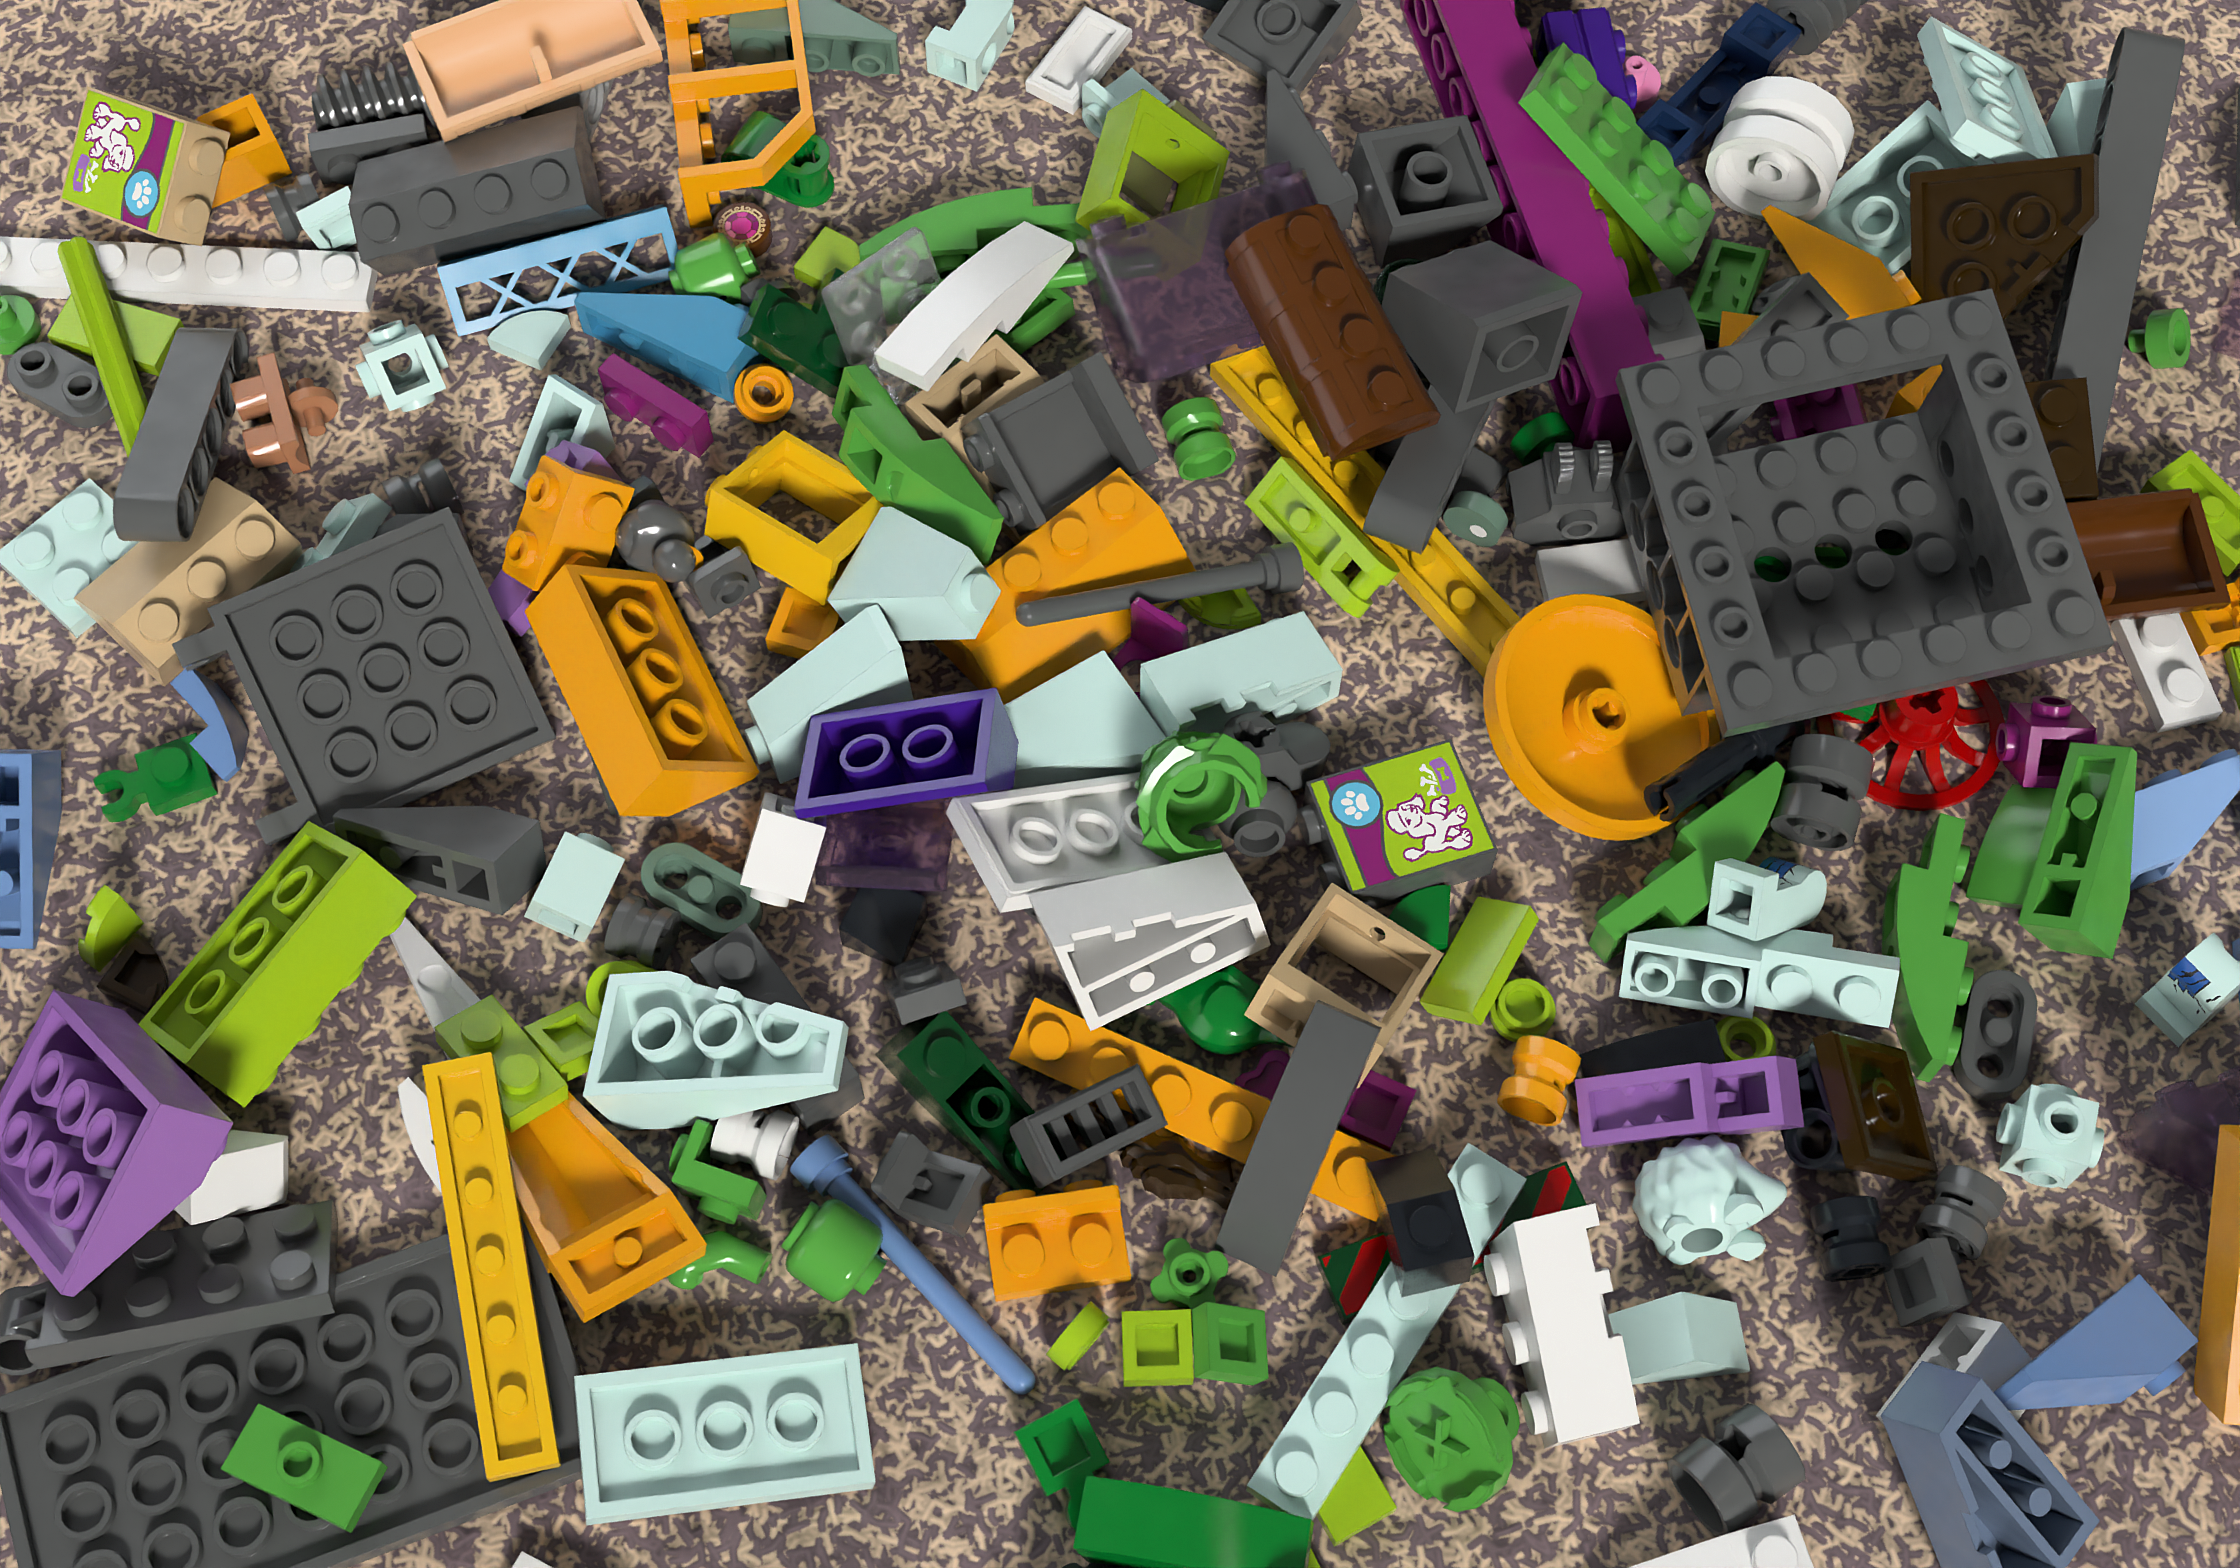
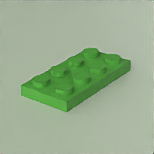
(1619, 158)

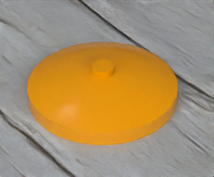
(1589, 715)

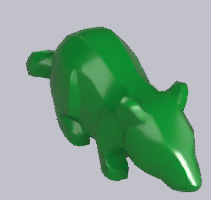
(1215, 1010)

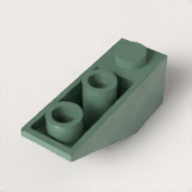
(831, 34)

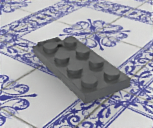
(180, 1289)

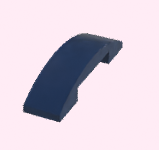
(1698, 109)

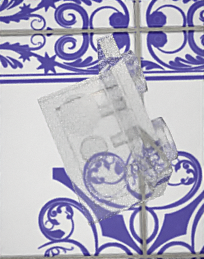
(876, 298)

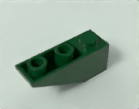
(962, 1092)

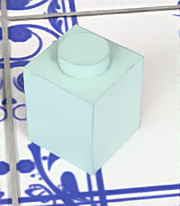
(575, 885)

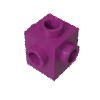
(2039, 737)

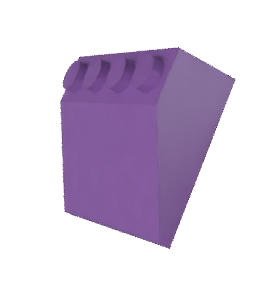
(97, 1139)

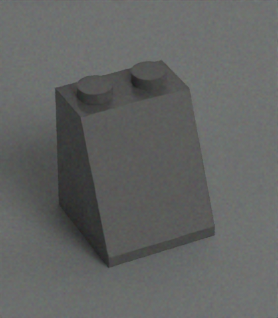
(1481, 321)

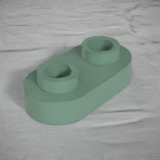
(704, 894)

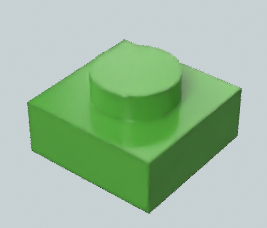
(1229, 1344)

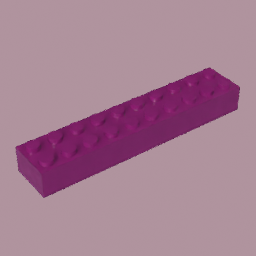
(1480, 69)

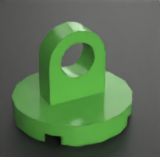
(1452, 1436)

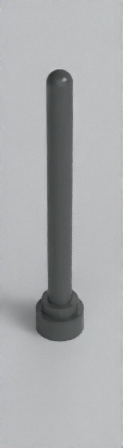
(1275, 569)

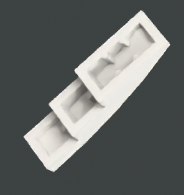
(972, 302)

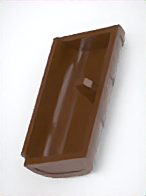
(1328, 332)
(2150, 554)

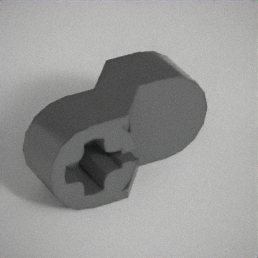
(1286, 751)

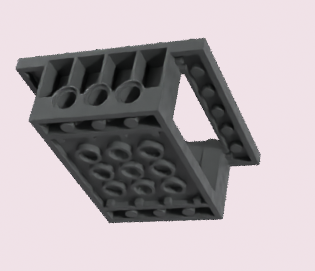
(1965, 480)

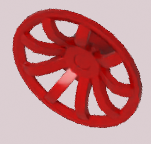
(1923, 724)

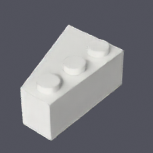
(1148, 932)

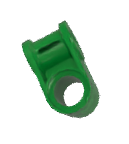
(814, 178)

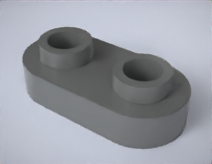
(58, 383)
(1999, 1040)

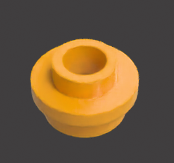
(775, 381)

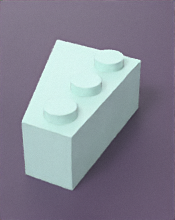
(1266, 668)

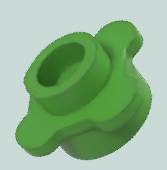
(1179, 1259)

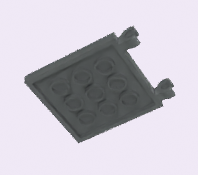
(377, 674)

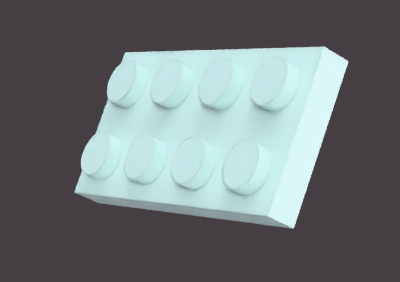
(1983, 98)
(722, 1433)

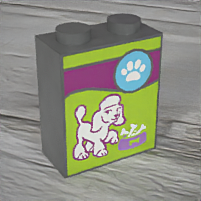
(1397, 826)

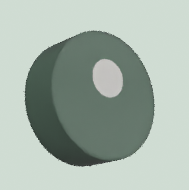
(1476, 518)

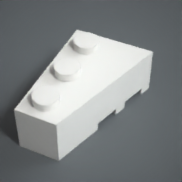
(1561, 1327)

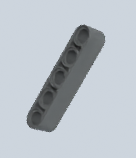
(180, 436)
(1424, 476)

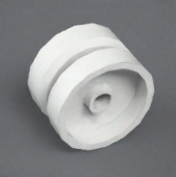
(1780, 148)

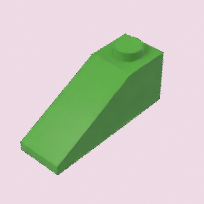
(2085, 854)

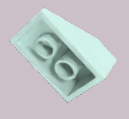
(1873, 197)

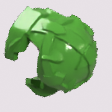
(1193, 785)

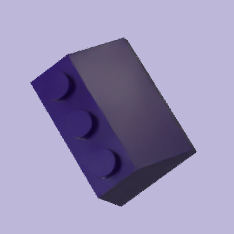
(906, 754)

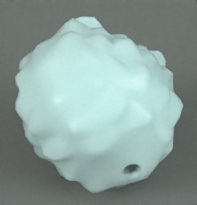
(1703, 1200)

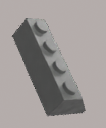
(475, 193)

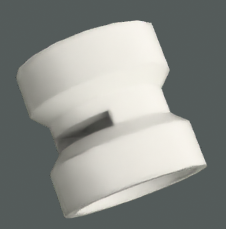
(756, 1140)

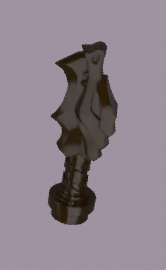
(1169, 1166)

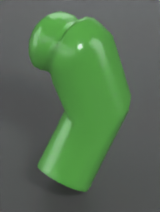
(727, 1253)

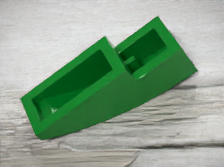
(1184, 1529)

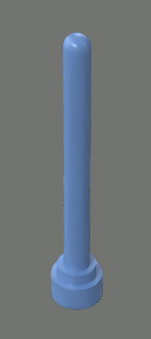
(825, 1169)

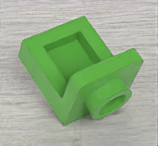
(719, 1191)

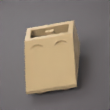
(967, 391)

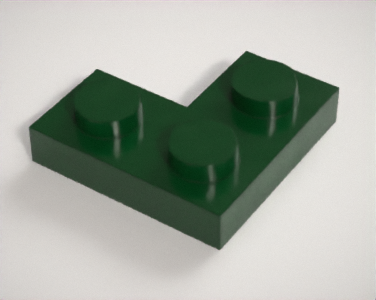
(796, 336)

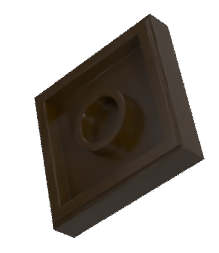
(1875, 1107)

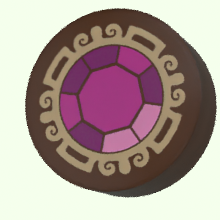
(746, 224)

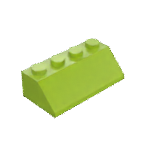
(278, 962)

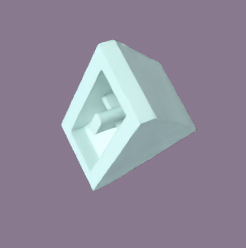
(562, 415)
(1681, 1338)

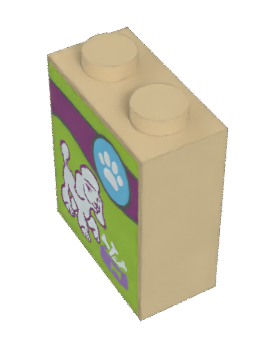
(144, 167)

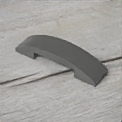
(1296, 1137)

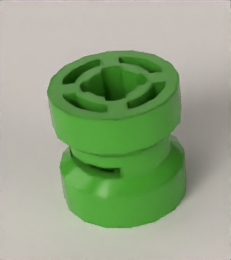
(1197, 435)

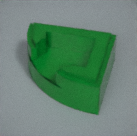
(1426, 915)

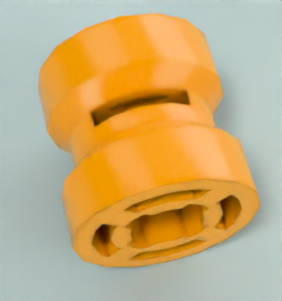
(1539, 1080)

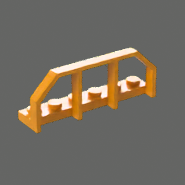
(692, 96)

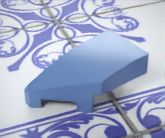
(226, 736)

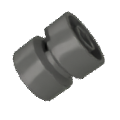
(1823, 792)
(1743, 1465)

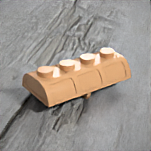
(524, 56)

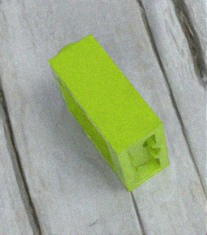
(1146, 128)

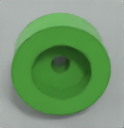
(17, 324)
(2164, 338)

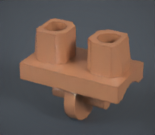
(271, 394)

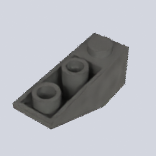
(1294, 139)

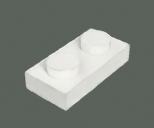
(2167, 671)

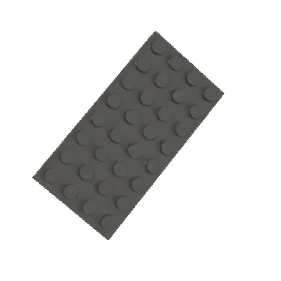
(131, 1448)

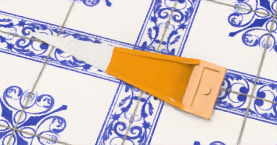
(583, 1196)

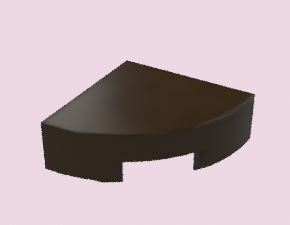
(136, 976)

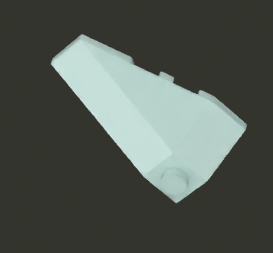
(703, 1053)

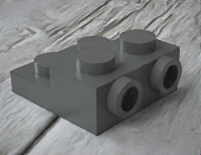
(1283, 36)

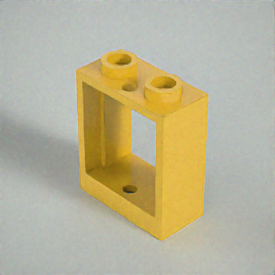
(812, 479)

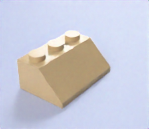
(164, 588)

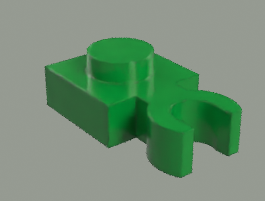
(165, 778)
(1062, 1453)

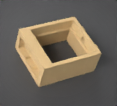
(1347, 930)

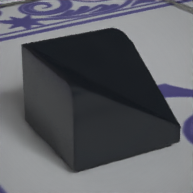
(884, 923)

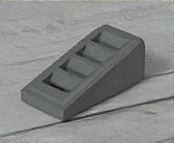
(1038, 1151)

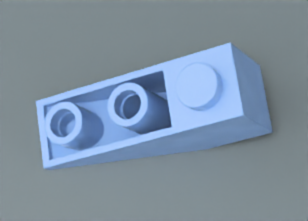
(2177, 812)

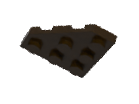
(1998, 225)

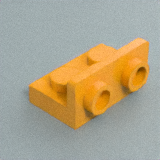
(1056, 1240)

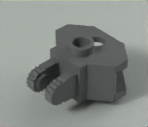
(1567, 497)

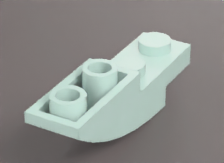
(1784, 972)

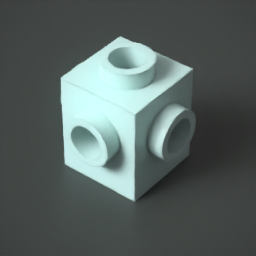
(408, 388)
(2049, 1136)

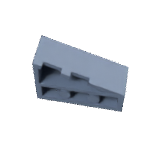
(1981, 1477)

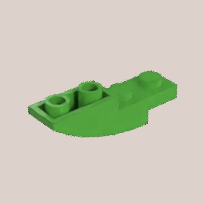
(970, 223)
(909, 473)
(1681, 886)
(1932, 963)

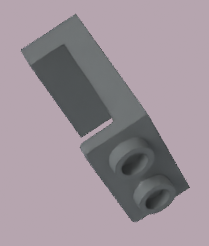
(1057, 443)

